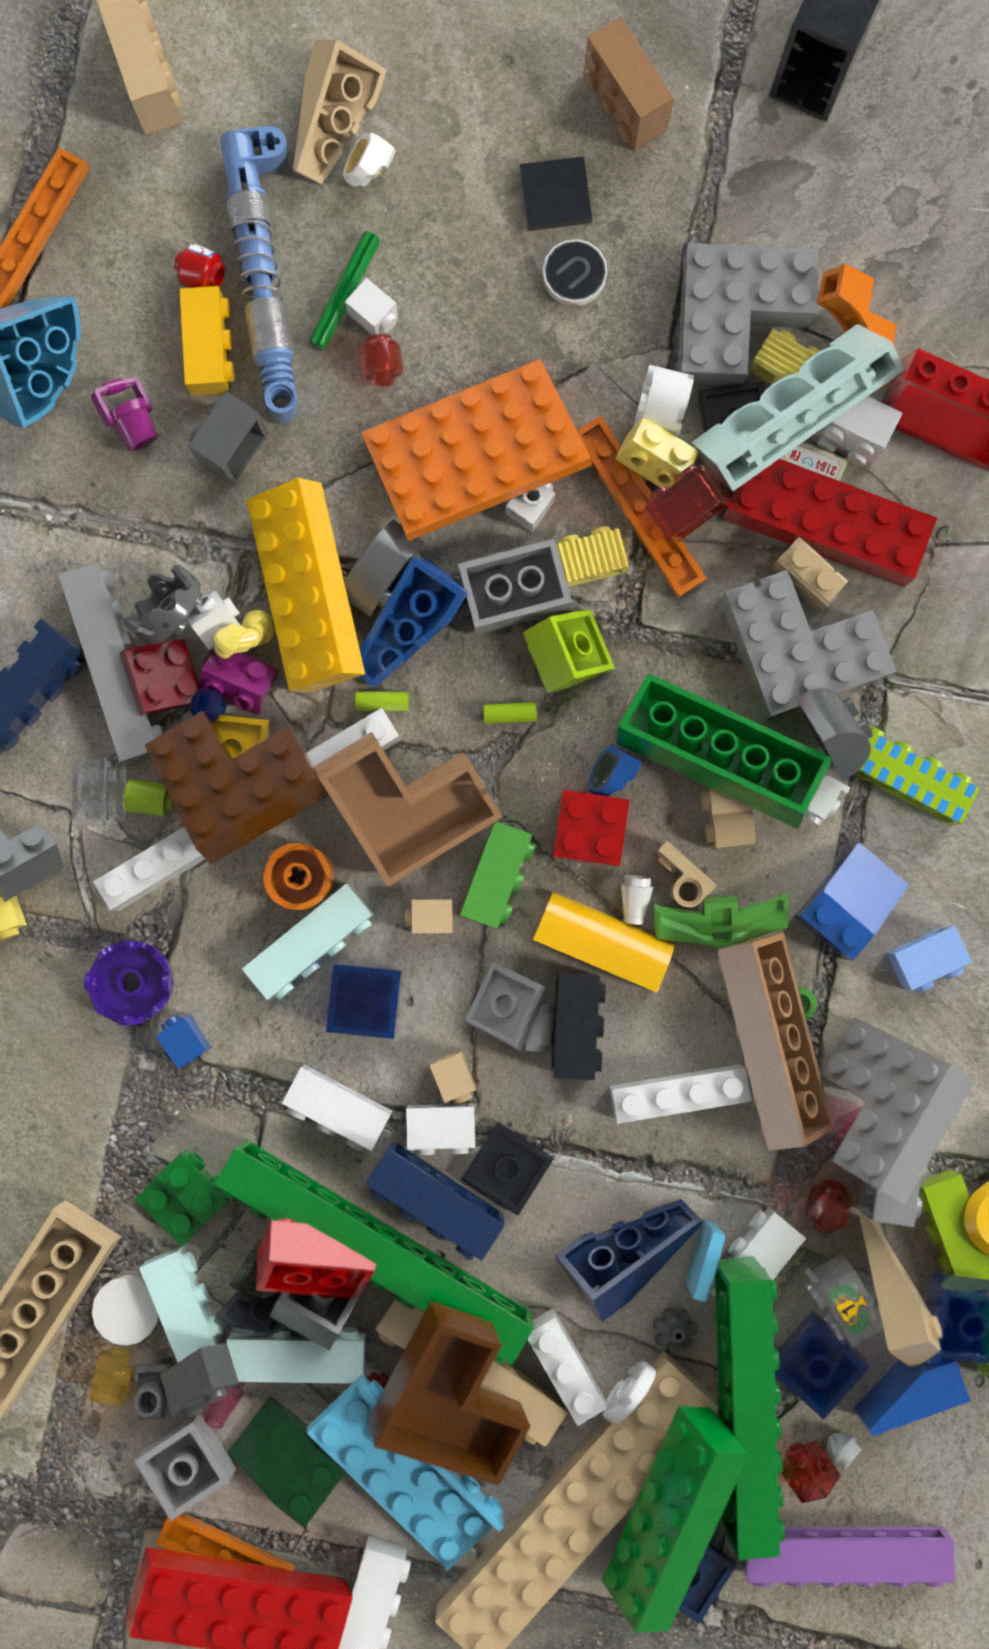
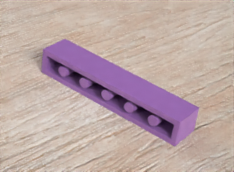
(857, 1557)

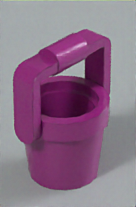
(129, 419)

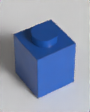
(182, 1040)

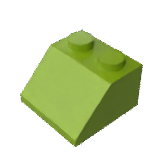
(568, 650)

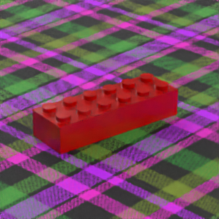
(834, 520)
(234, 1604)

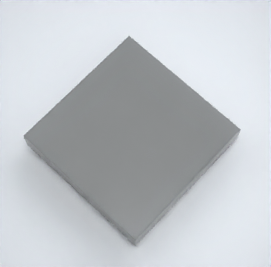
(506, 1005)

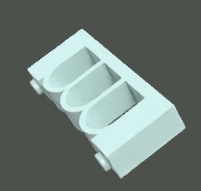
(798, 406)

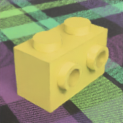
(655, 453)

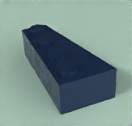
(35, 680)

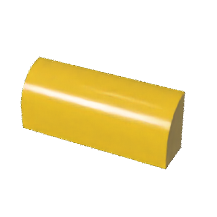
(604, 941)

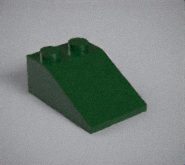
(286, 1462)

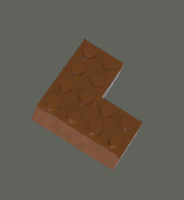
(230, 798)
(436, 1403)

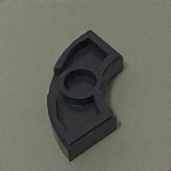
(250, 1315)

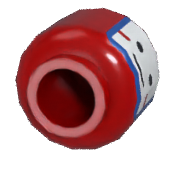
(199, 267)

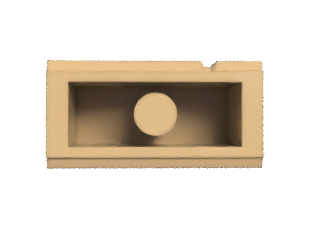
(810, 574)

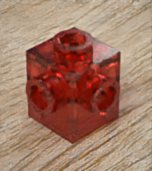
(809, 1471)

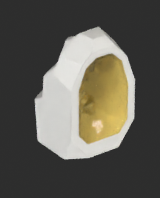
(368, 159)

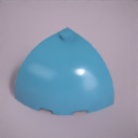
(36, 356)

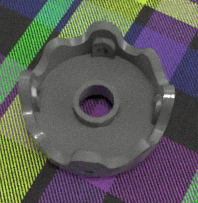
(165, 609)

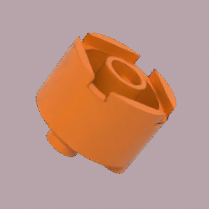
(281, 870)

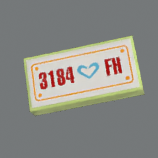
(817, 460)

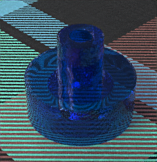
(209, 702)

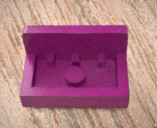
(239, 680)

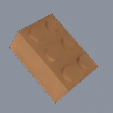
(627, 84)

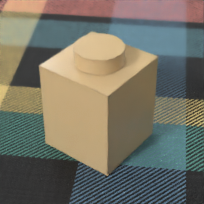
(430, 916)
(453, 1078)

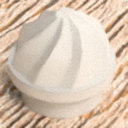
(842, 1449)

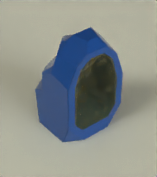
(612, 771)

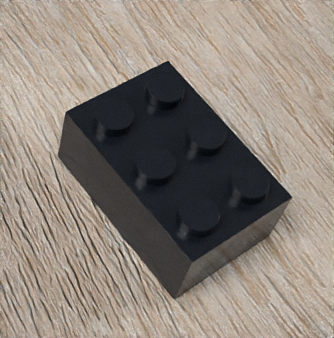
(577, 1026)

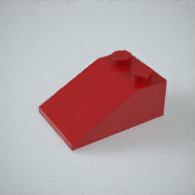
(309, 1263)

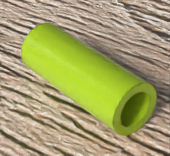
(387, 700)
(510, 713)

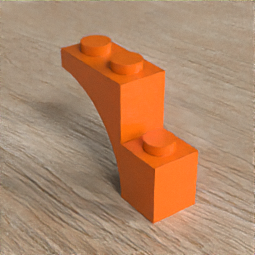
(847, 298)

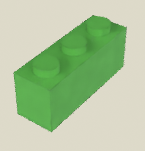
(498, 875)

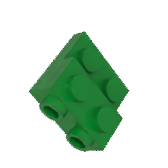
(182, 1197)

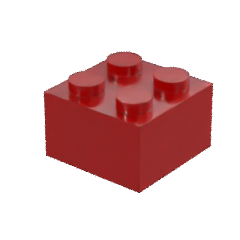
(591, 828)

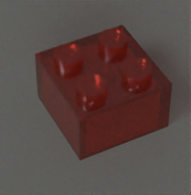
(688, 502)

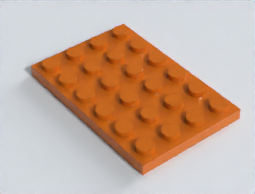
(475, 449)

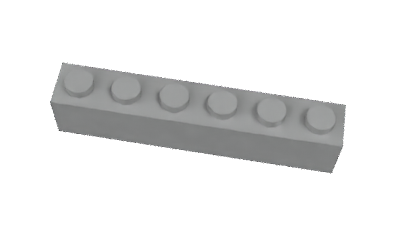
(102, 641)

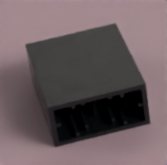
(821, 53)

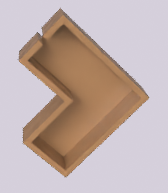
(402, 824)

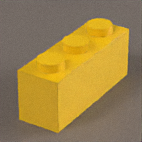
(206, 340)

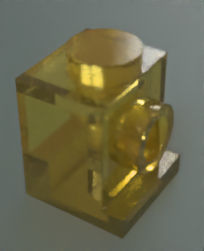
(112, 1377)

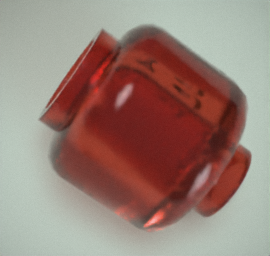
(381, 360)
(828, 1206)

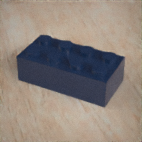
(436, 1200)

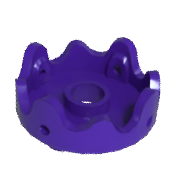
(107, 989)

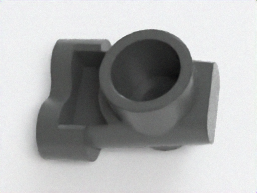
(148, 1382)

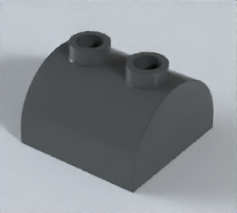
(837, 729)

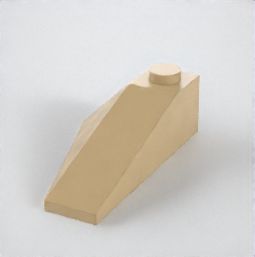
(335, 98)
(906, 1320)

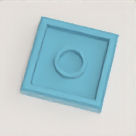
(705, 1260)

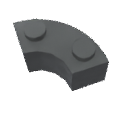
(381, 568)

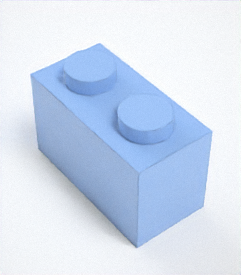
(929, 958)

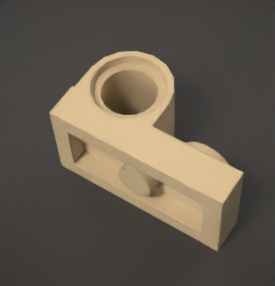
(672, 861)

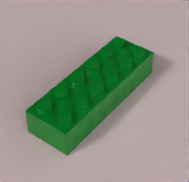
(723, 750)
(674, 1518)

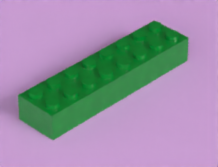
(749, 1403)

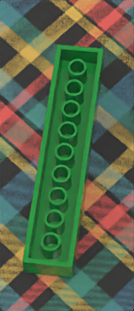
(401, 1263)

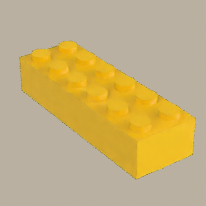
(305, 586)

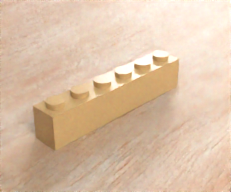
(542, 1407)

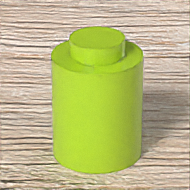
(147, 798)

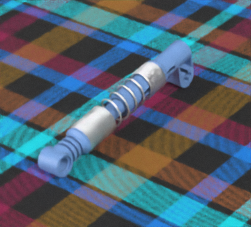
(250, 222)

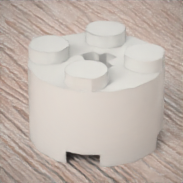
(665, 398)

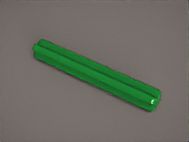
(345, 287)

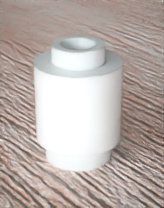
(541, 1031)

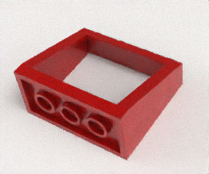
(942, 406)

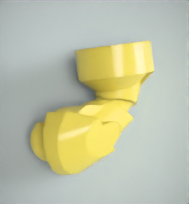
(255, 630)

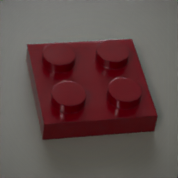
(160, 676)

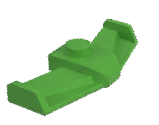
(721, 921)

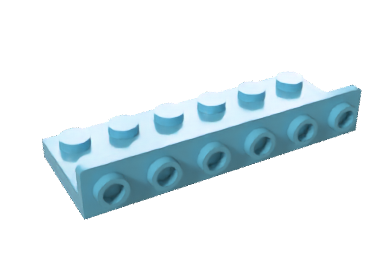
(432, 1503)

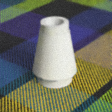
(636, 895)

